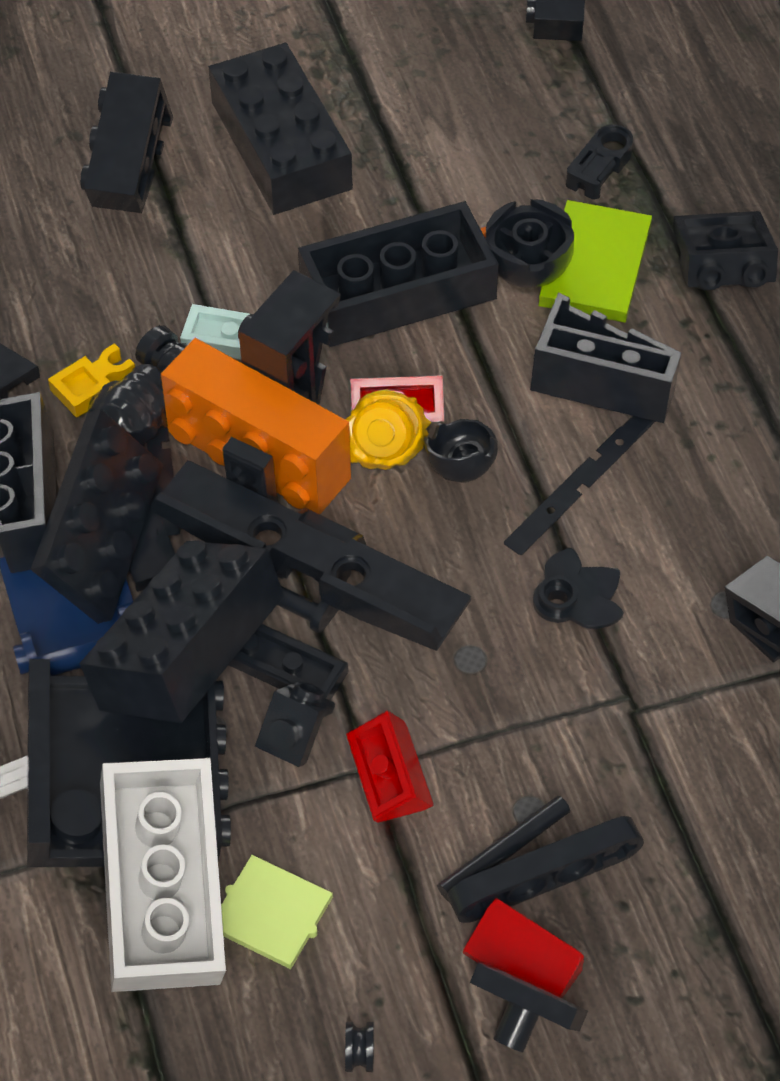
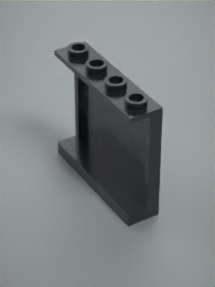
(74, 739)

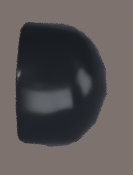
(461, 450)

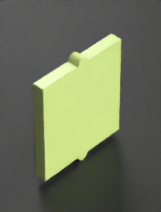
(272, 911)

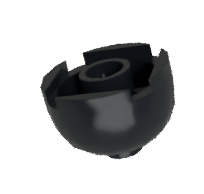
(531, 242)

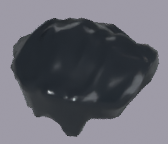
(134, 402)

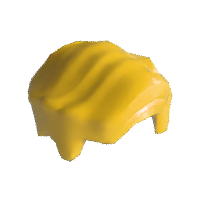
(386, 430)

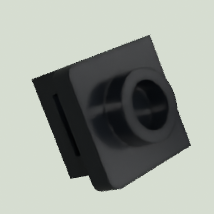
(293, 722)

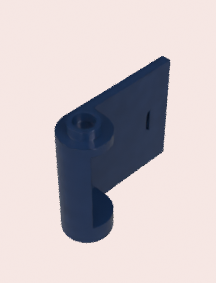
(52, 624)

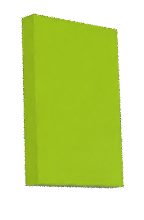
(604, 260)

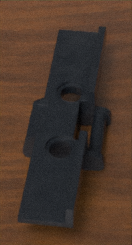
(388, 598)

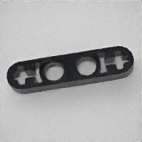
(546, 868)

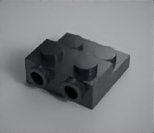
(725, 249)

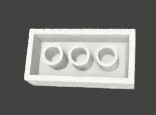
(161, 875)

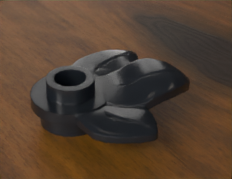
(582, 589)

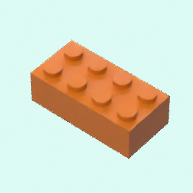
(220, 398)

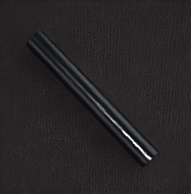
(509, 843)

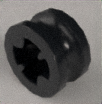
(359, 1047)

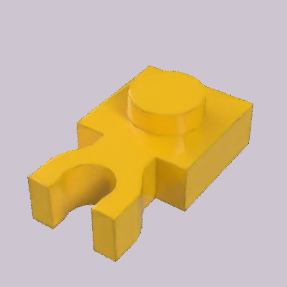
(83, 379)

